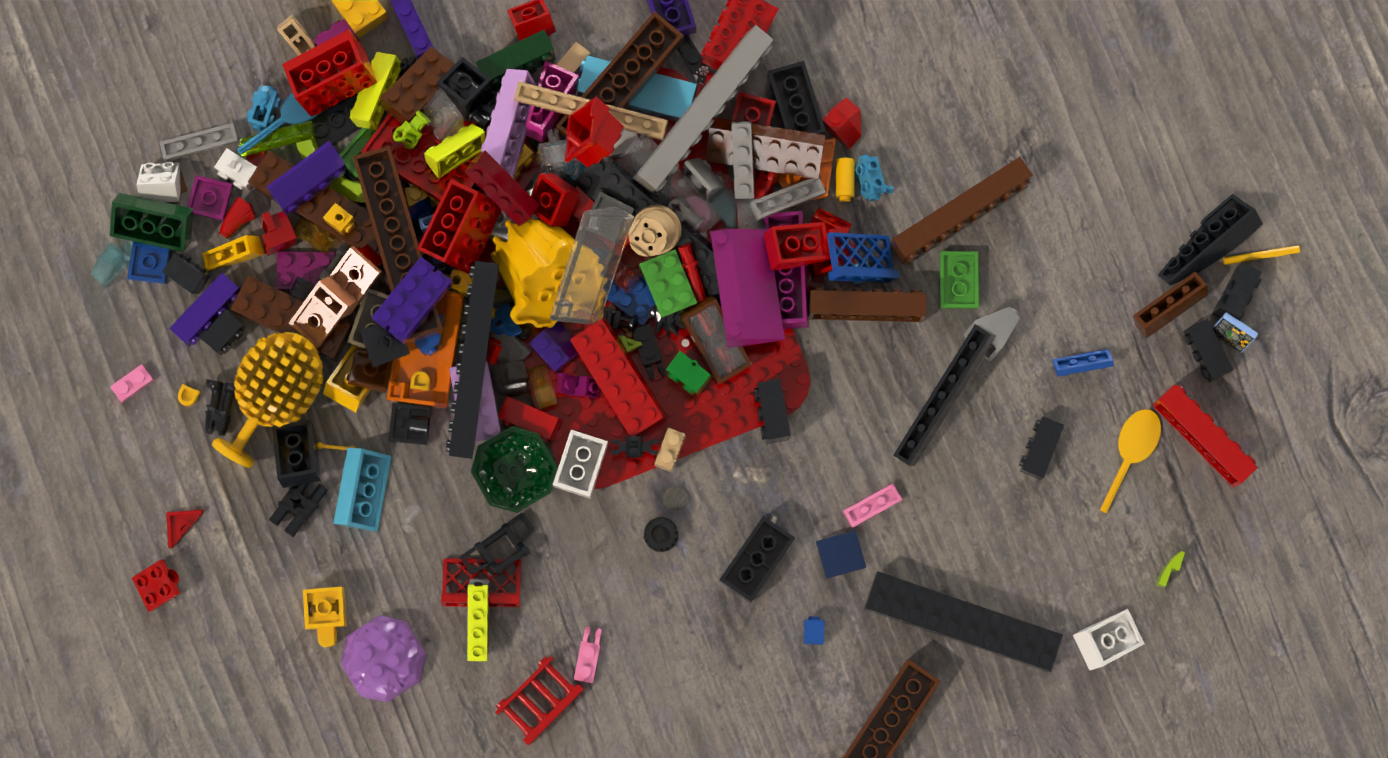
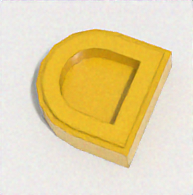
(420, 381)
(188, 396)

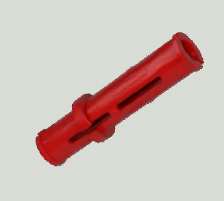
(690, 267)

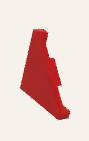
(179, 523)

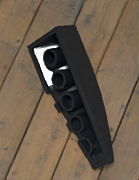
(1217, 236)

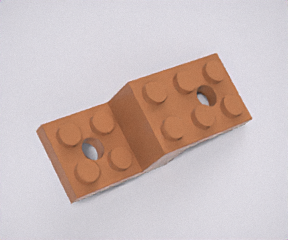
(335, 297)

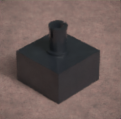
(381, 345)

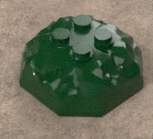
(514, 469)

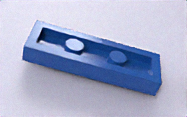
(1082, 362)

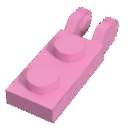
(588, 657)

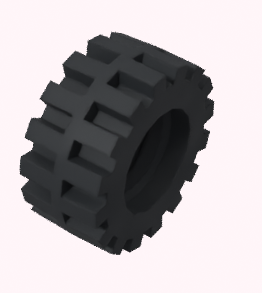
(652, 525)

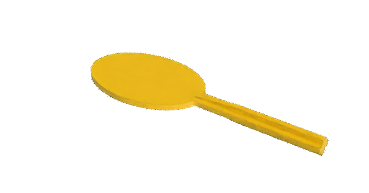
(1135, 443)

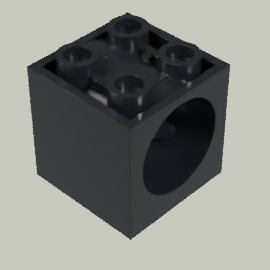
(466, 87)

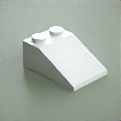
(1108, 639)

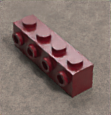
(501, 188)

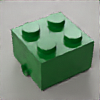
(689, 373)

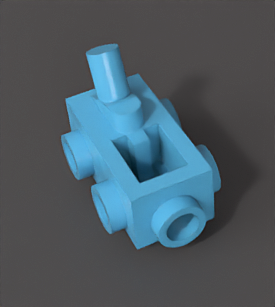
(264, 104)
(871, 178)

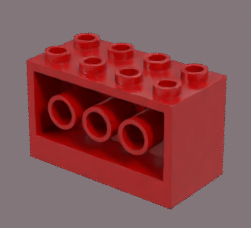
(329, 73)

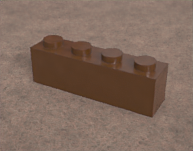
(1171, 304)

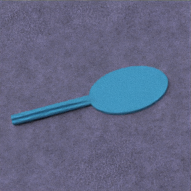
(291, 113)

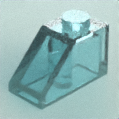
(725, 204)
(109, 264)

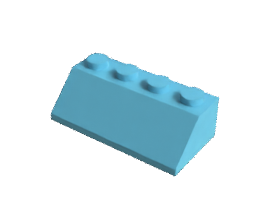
(362, 489)

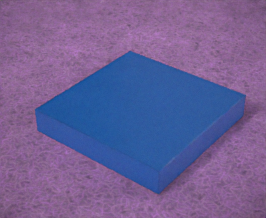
(148, 263)

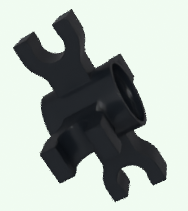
(634, 447)

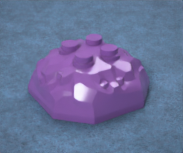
(383, 658)

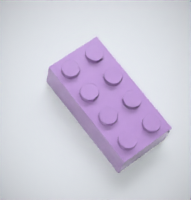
(488, 421)

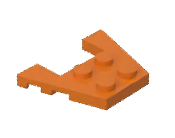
(825, 173)

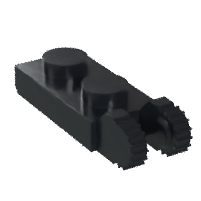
(649, 350)

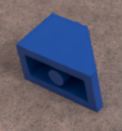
(431, 344)

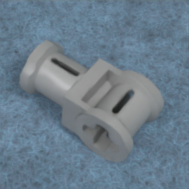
(686, 213)

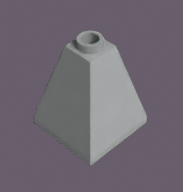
(999, 323)

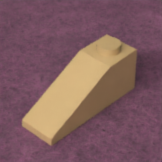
(295, 35)

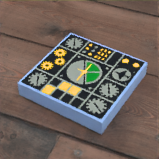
(1234, 332)

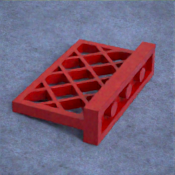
(495, 599)

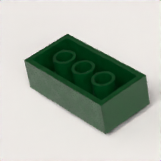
(523, 55)
(151, 222)

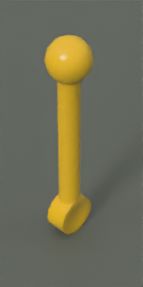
(320, 445)

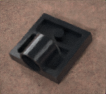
(409, 424)

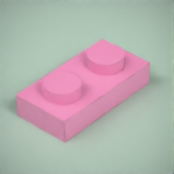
(132, 383)

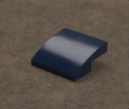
(841, 554)

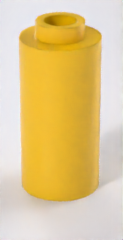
(845, 179)

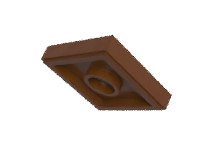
(366, 376)

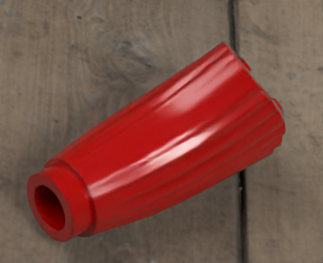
(239, 214)

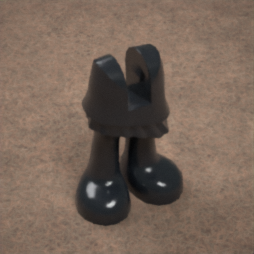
(213, 413)

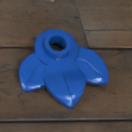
(507, 326)

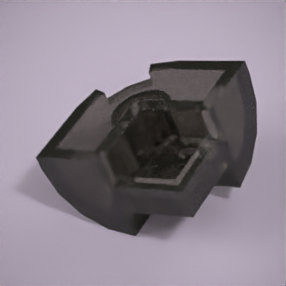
(510, 377)

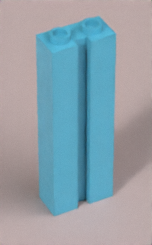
(661, 96)

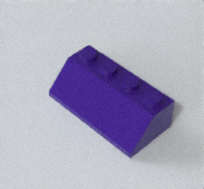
(307, 178)

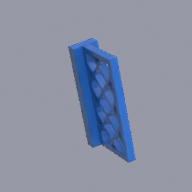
(863, 271)

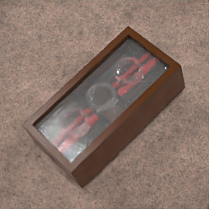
(707, 331)

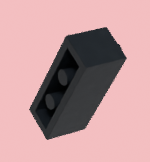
(1207, 350)
(1041, 447)

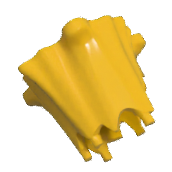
(533, 268)

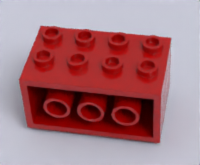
(733, 26)
(460, 227)

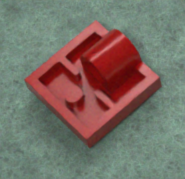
(157, 585)

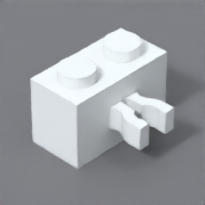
(235, 168)

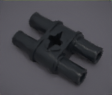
(300, 515)

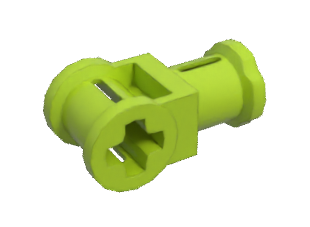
(411, 130)

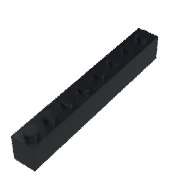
(944, 395)

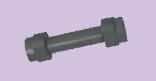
(341, 251)

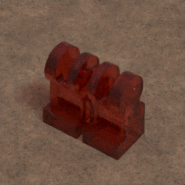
(625, 277)

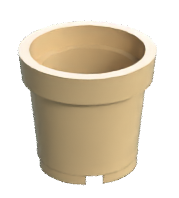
(659, 220)

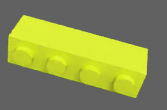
(368, 107)

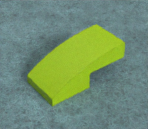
(1173, 564)

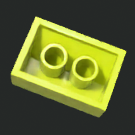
(455, 150)

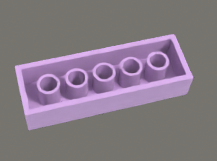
(508, 122)

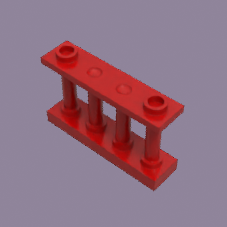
(543, 718)

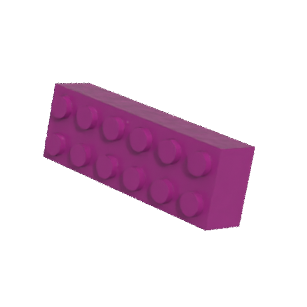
(793, 282)

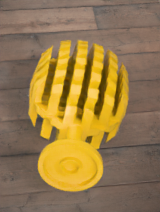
(273, 387)

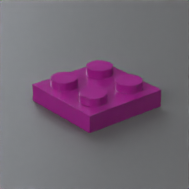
(210, 197)

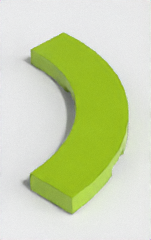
(343, 186)

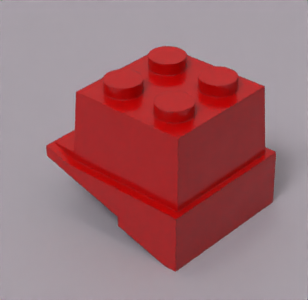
(591, 133)

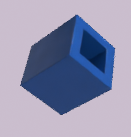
(813, 631)

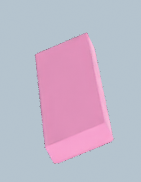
(872, 505)

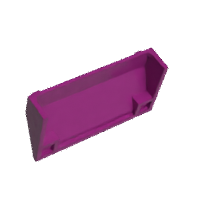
(746, 287)

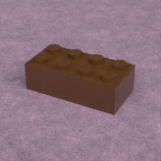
(416, 86)

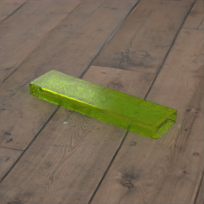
(281, 137)

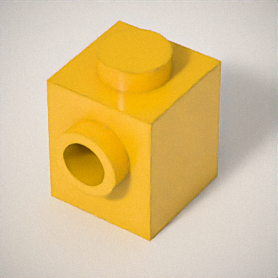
(339, 219)

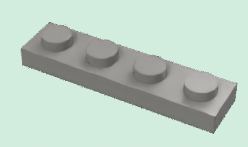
(199, 142)
(743, 160)
(787, 198)

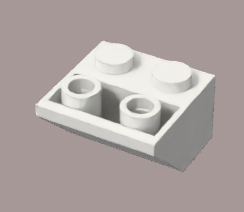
(159, 181)

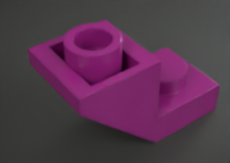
(577, 386)

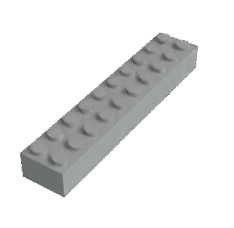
(701, 111)

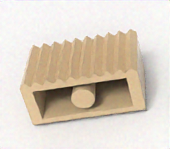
(670, 450)

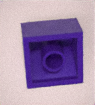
(554, 347)

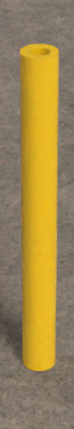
(1261, 255)

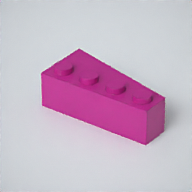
(540, 119)

